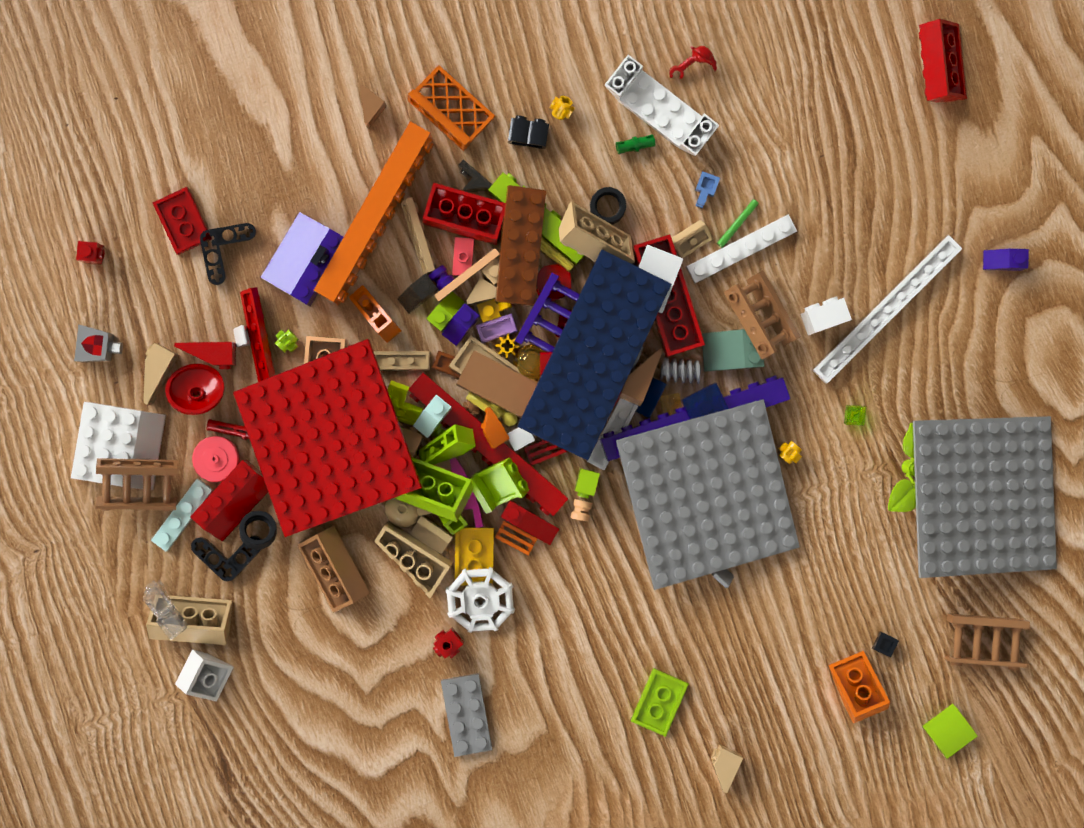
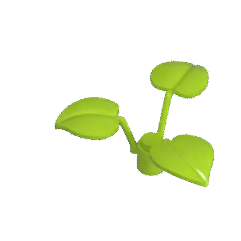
(903, 494)

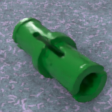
(635, 144)

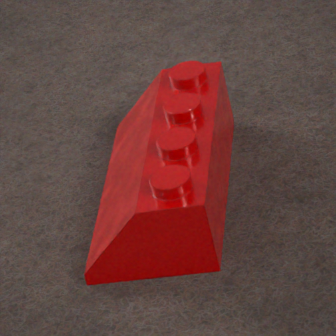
(942, 61)
(464, 214)
(231, 500)

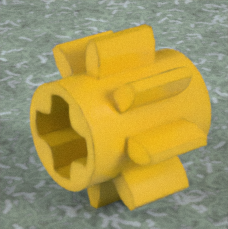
(562, 107)
(503, 342)
(790, 452)

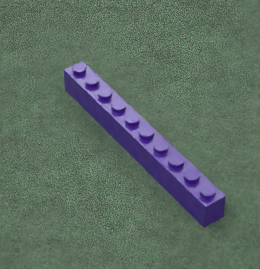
(772, 391)

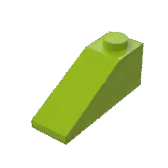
(448, 445)

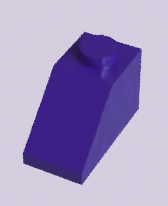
(1006, 259)
(460, 324)

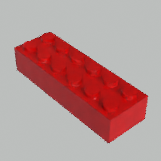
(678, 322)

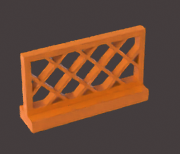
(442, 121)

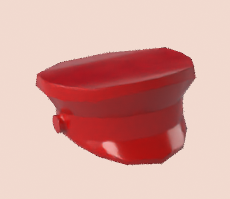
(544, 274)

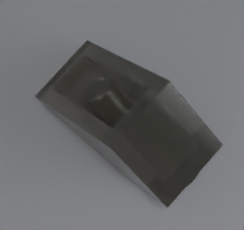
(417, 293)

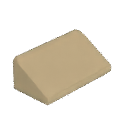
(691, 239)

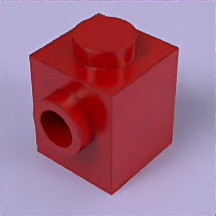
(90, 252)

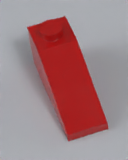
(216, 353)
(529, 522)

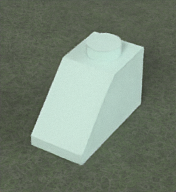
(432, 416)

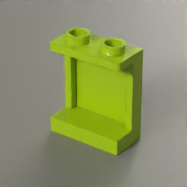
(498, 484)

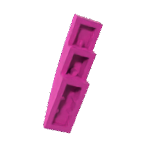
(472, 503)

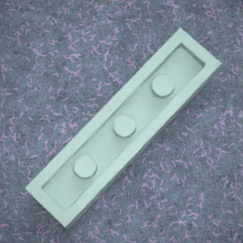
(180, 517)

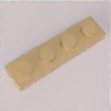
(416, 230)

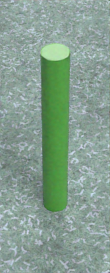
(738, 222)

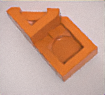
(493, 429)

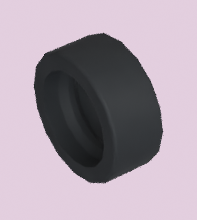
(613, 192)
(255, 516)

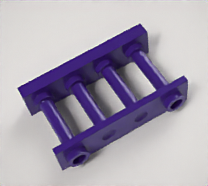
(535, 318)

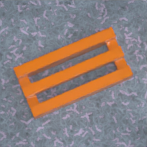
(530, 545)

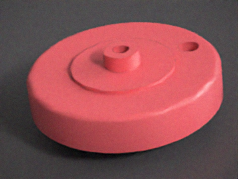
(215, 458)

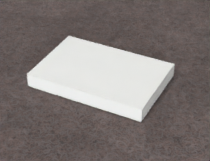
(661, 265)

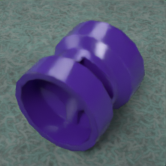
(441, 277)

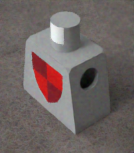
(95, 345)

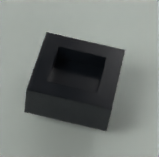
(320, 256)
(885, 644)

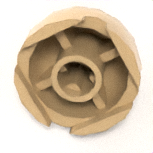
(401, 513)

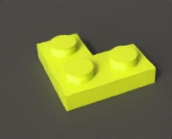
(404, 411)

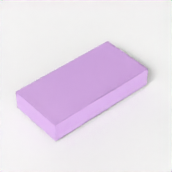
(496, 328)

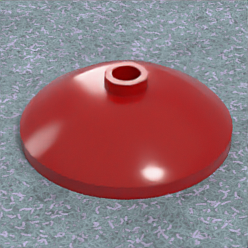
(192, 381)

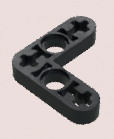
(218, 240)
(230, 563)

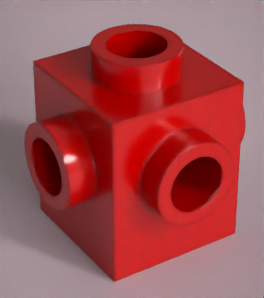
(452, 638)

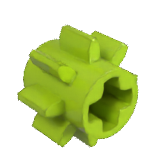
(286, 340)

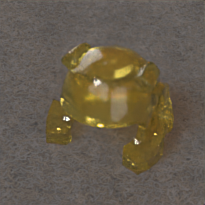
(529, 361)

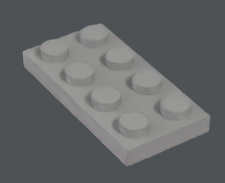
(466, 714)

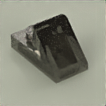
(477, 182)

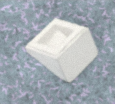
(241, 336)

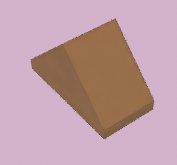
(371, 105)

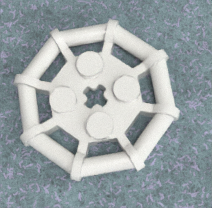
(480, 589)

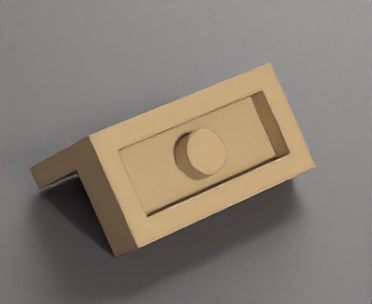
(431, 534)

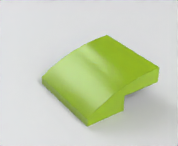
(949, 731)

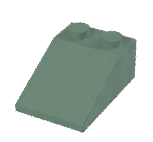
(729, 351)

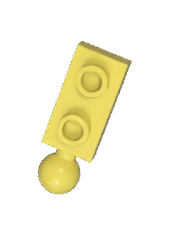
(508, 418)

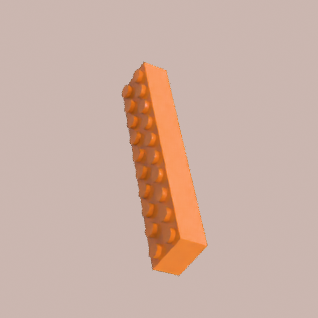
(374, 214)

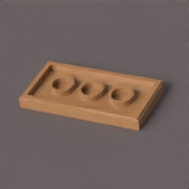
(496, 383)

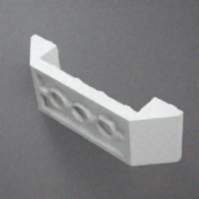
(660, 107)

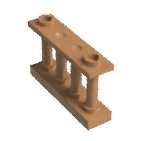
(773, 309)
(131, 467)
(978, 624)

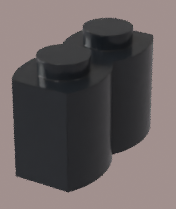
(528, 133)

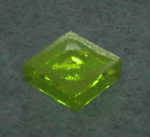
(855, 415)

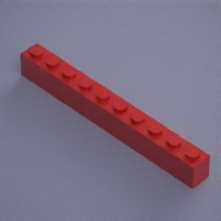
(539, 487)

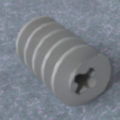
(680, 370)

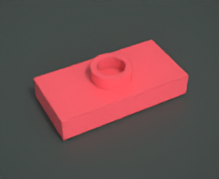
(462, 255)

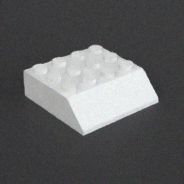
(116, 434)

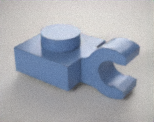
(706, 186)

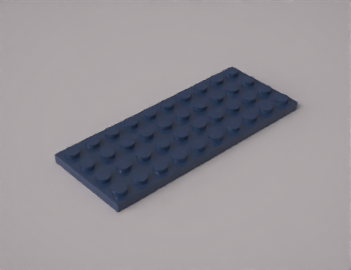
(594, 355)

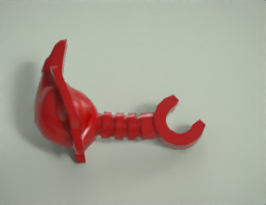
(700, 54)

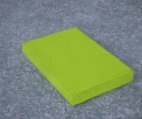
(659, 702)

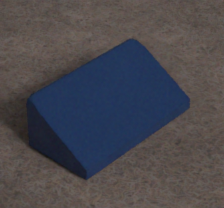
(652, 397)

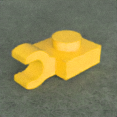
(491, 310)

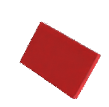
(181, 220)

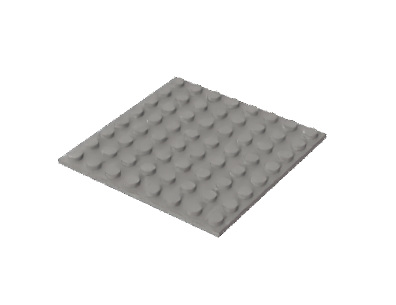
(708, 494)
(984, 496)

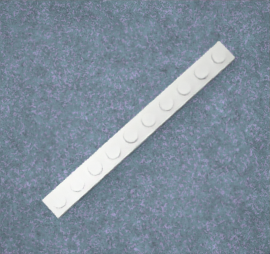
(887, 309)

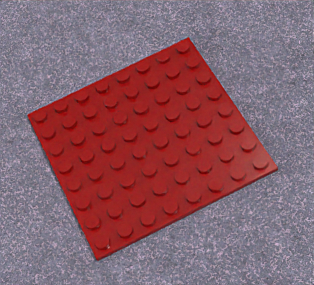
(327, 438)

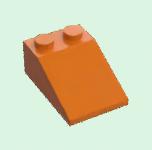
(859, 687)

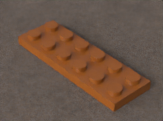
(520, 245)

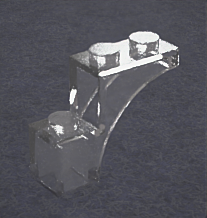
(163, 608)

